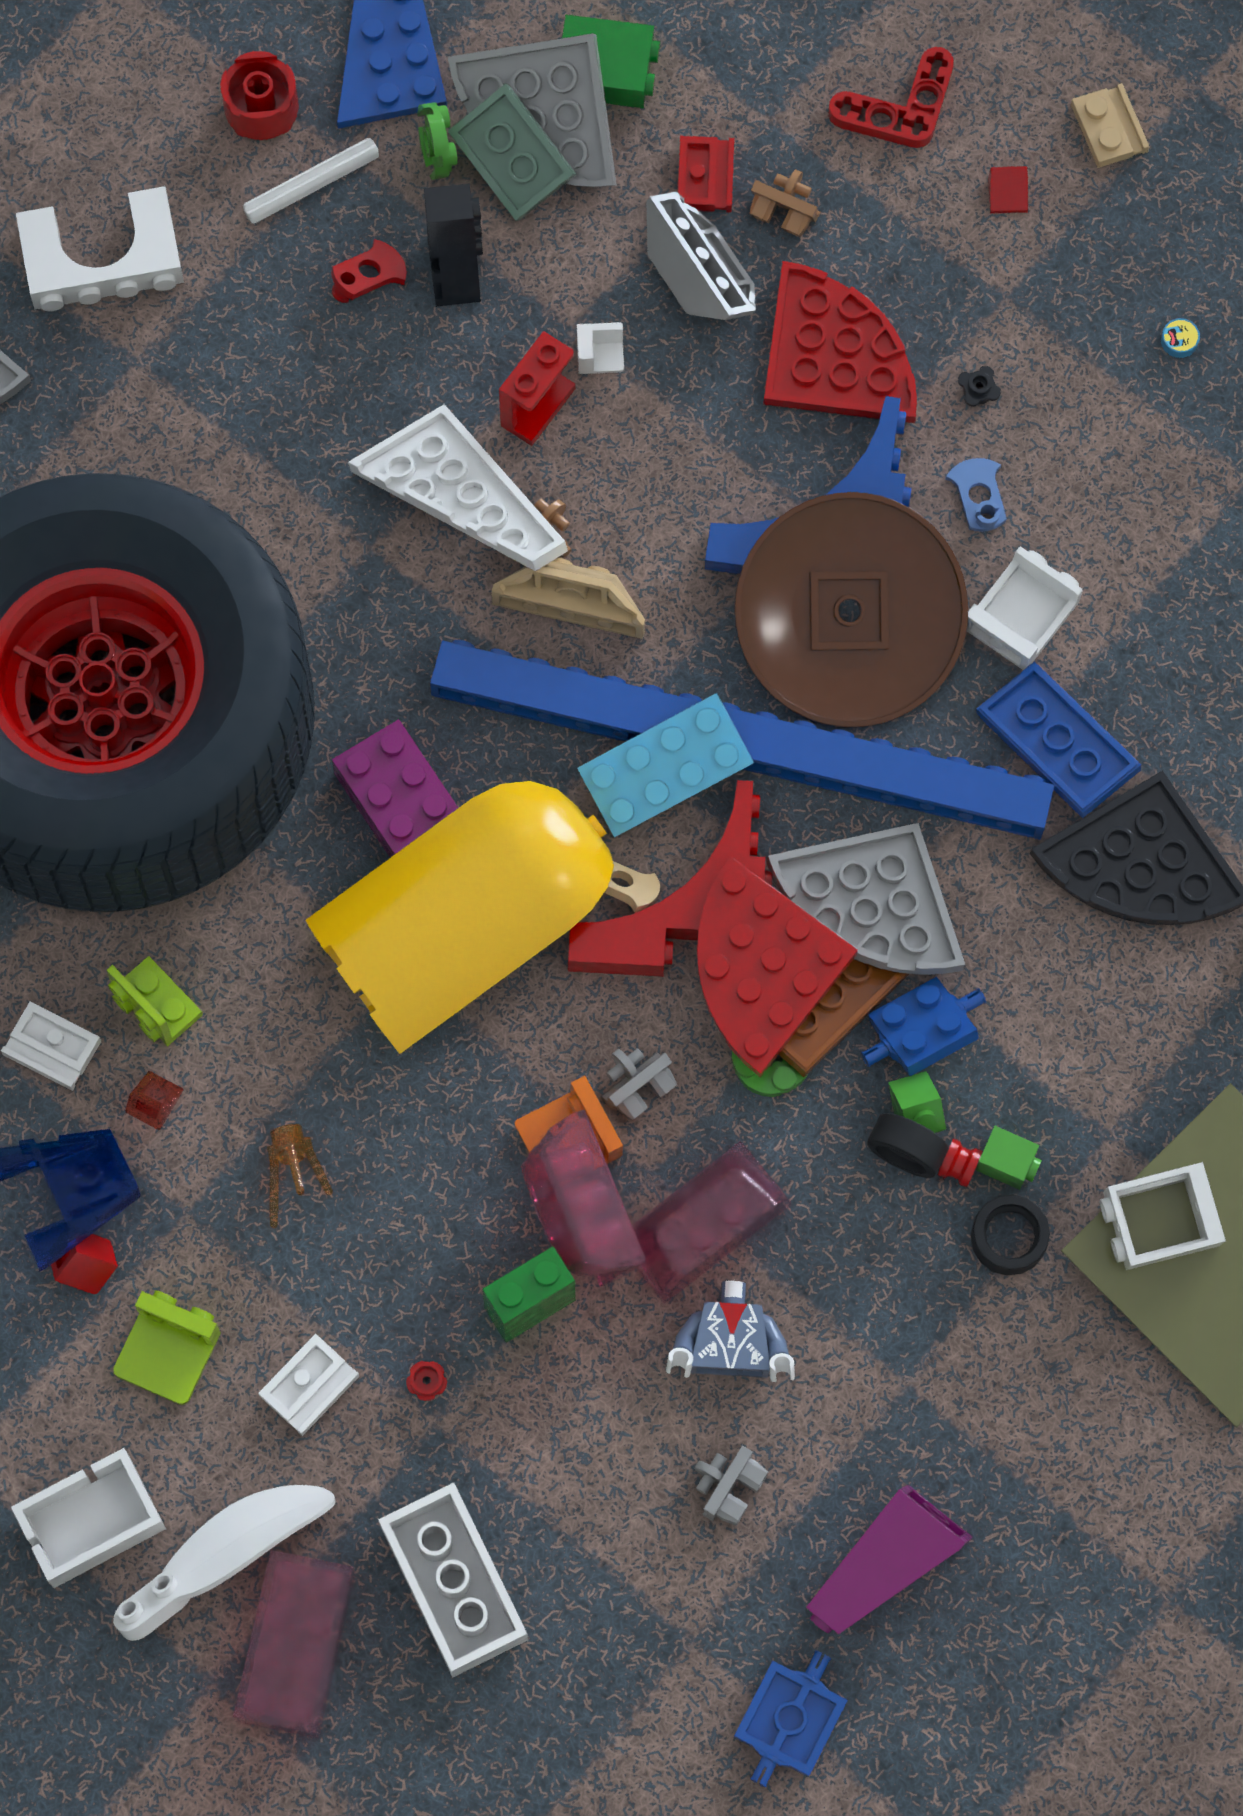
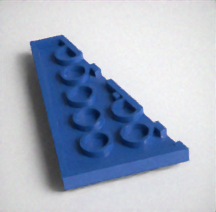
(388, 63)

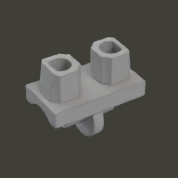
(652, 1071)
(722, 1503)

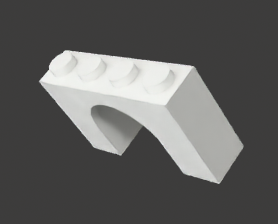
(147, 265)

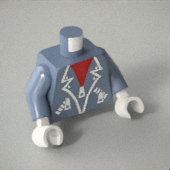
(731, 1339)

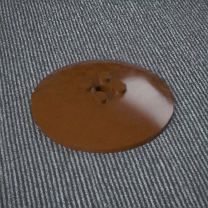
(906, 596)

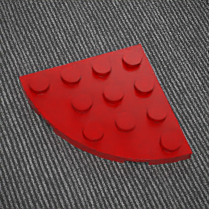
(834, 350)
(762, 964)

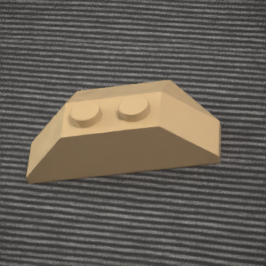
(572, 595)

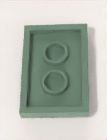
(512, 152)

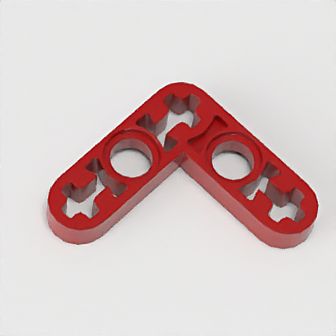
(913, 112)

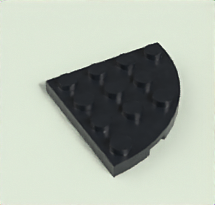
(1143, 860)

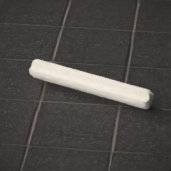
(311, 180)

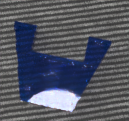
(85, 1180)

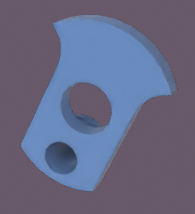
(979, 473)

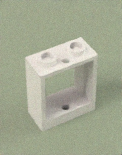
(1201, 1202)

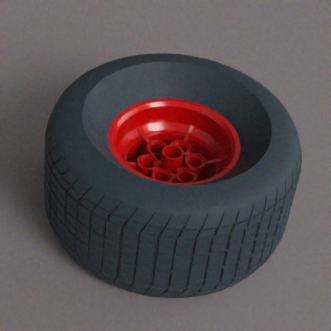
(214, 768)

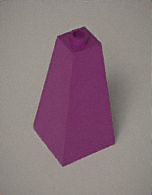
(892, 1554)

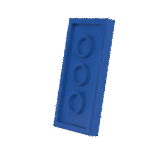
(1058, 739)

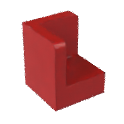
(86, 1265)

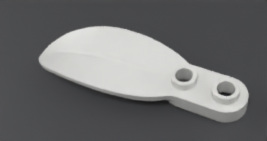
(220, 1551)

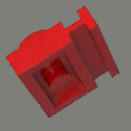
(706, 172)

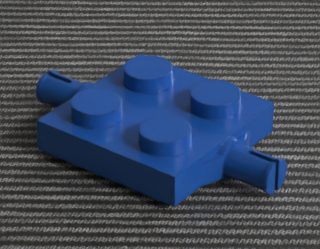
(923, 1026)
(790, 1718)

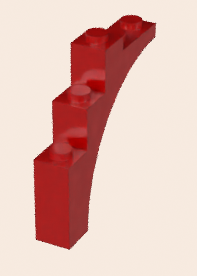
(637, 941)

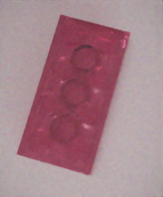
(294, 1644)

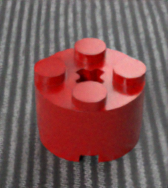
(259, 96)

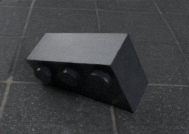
(454, 243)

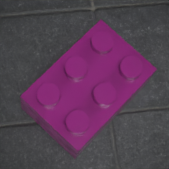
(393, 787)

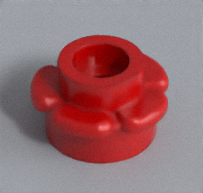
(423, 1369)

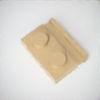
(1109, 125)

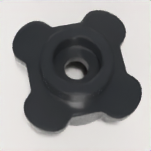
(977, 396)

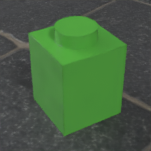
(918, 1101)
(1009, 1158)

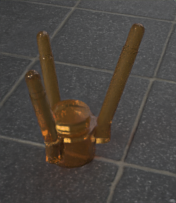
(289, 1147)

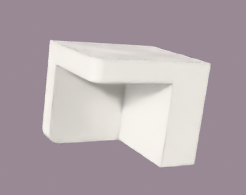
(600, 348)

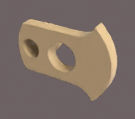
(642, 889)

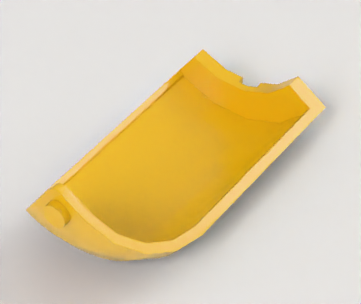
(464, 906)

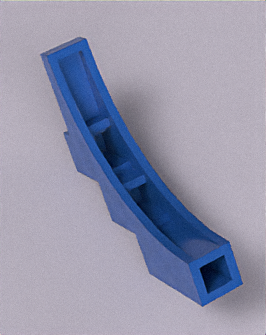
(872, 474)

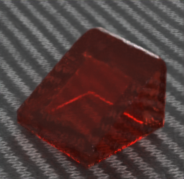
(153, 1100)

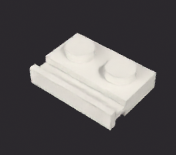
(51, 1045)
(308, 1384)

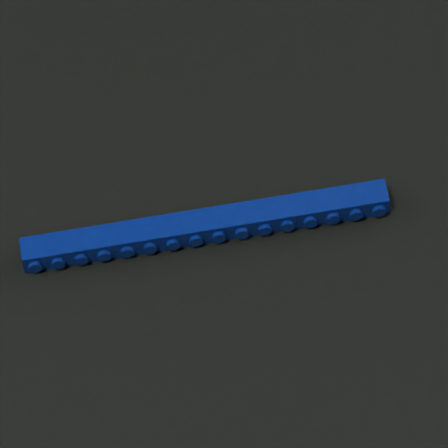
(777, 747)

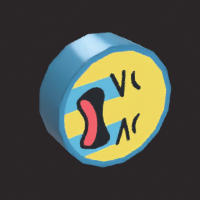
(1180, 338)

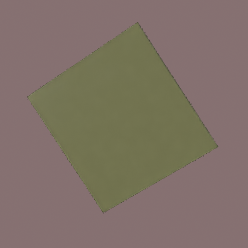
(1193, 1301)

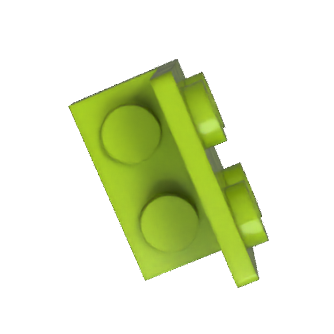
(155, 999)

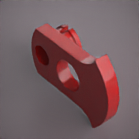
(352, 284)

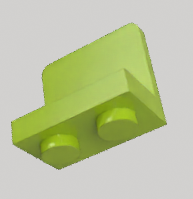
(167, 1347)

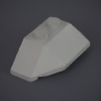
(696, 260)

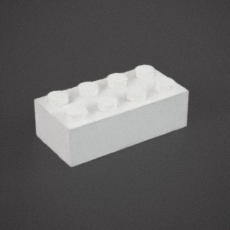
(453, 1580)

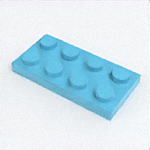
(665, 765)

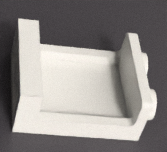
(1024, 608)

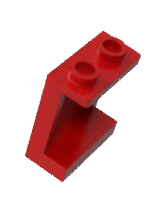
(536, 389)

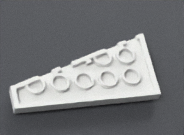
(455, 480)

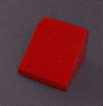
(1008, 189)

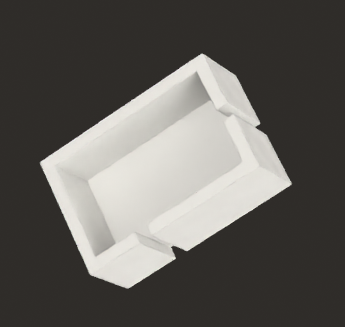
(88, 1521)

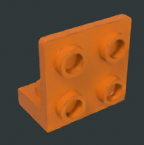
(580, 1097)

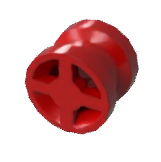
(960, 1163)

